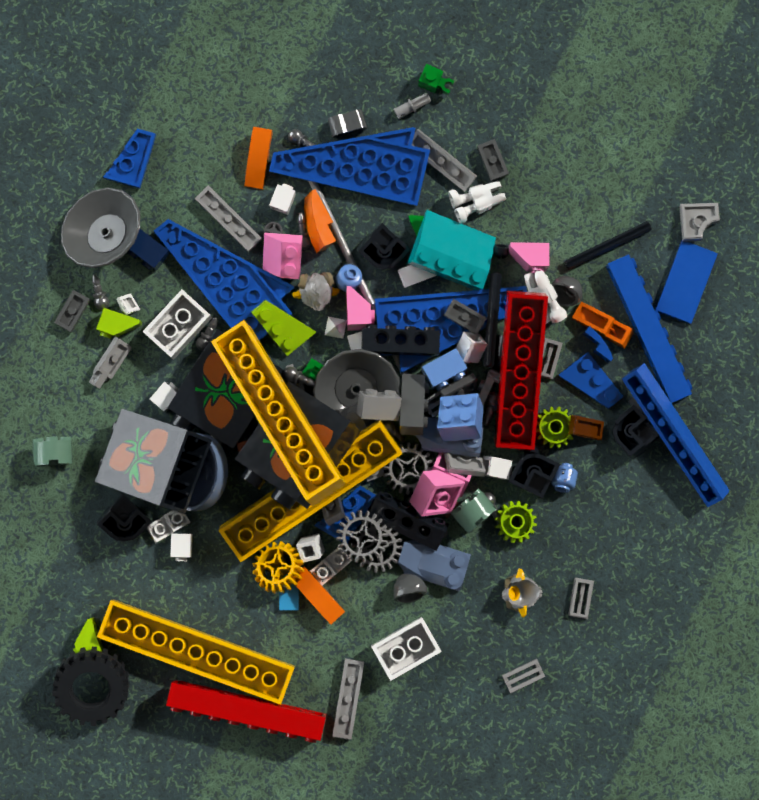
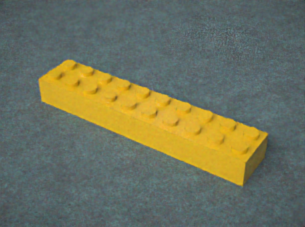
(278, 413)
(269, 519)
(196, 651)

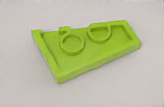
(282, 327)

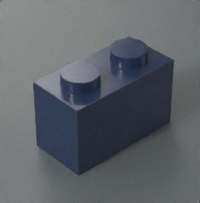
(148, 251)

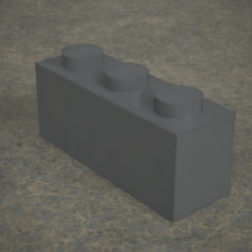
(413, 404)

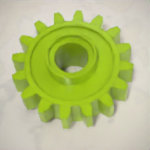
(547, 434)
(505, 524)

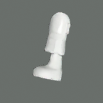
(480, 195)
(540, 284)

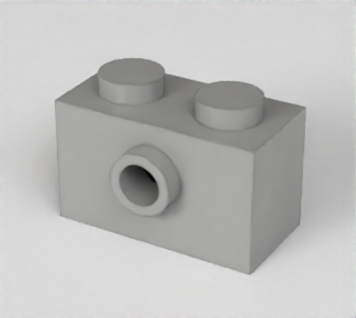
(379, 405)

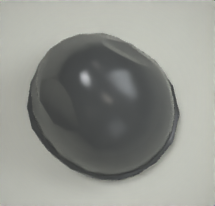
(568, 290)
(409, 588)

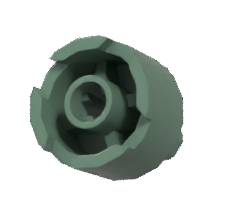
(52, 451)
(473, 510)

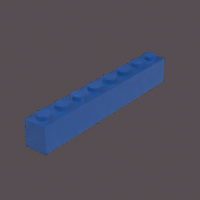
(648, 328)
(676, 435)

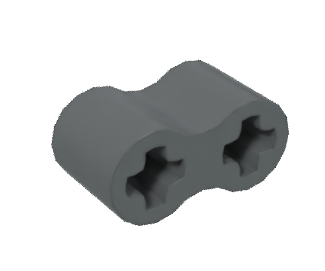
(347, 123)

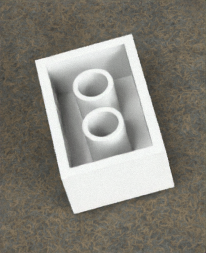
(177, 324)
(406, 648)

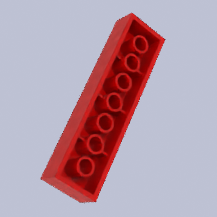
(521, 370)
(246, 710)

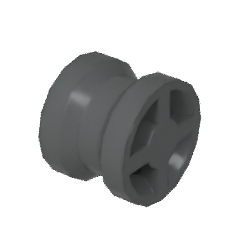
(273, 227)

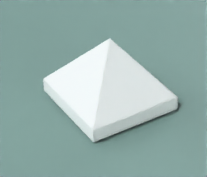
(127, 304)
(335, 327)

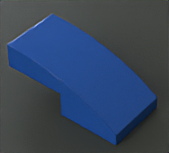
(602, 349)

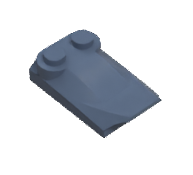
(433, 442)
(441, 567)

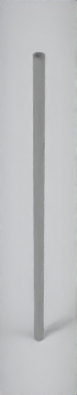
(349, 258)

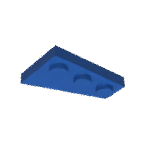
(133, 160)
(591, 380)
(358, 500)

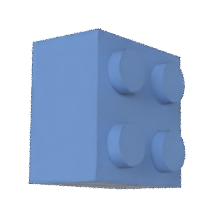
(444, 369)
(460, 417)

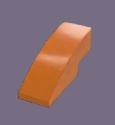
(258, 157)
(318, 222)
(603, 324)
(319, 596)

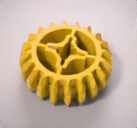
(278, 582)

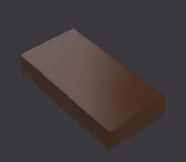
(586, 427)

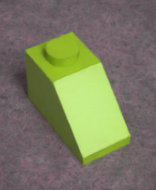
(116, 324)
(88, 637)

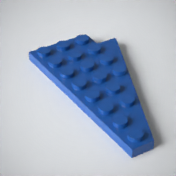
(370, 164)
(224, 278)
(429, 312)

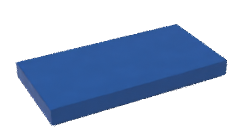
(686, 282)

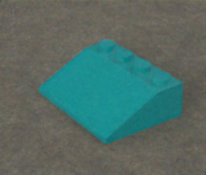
(452, 251)

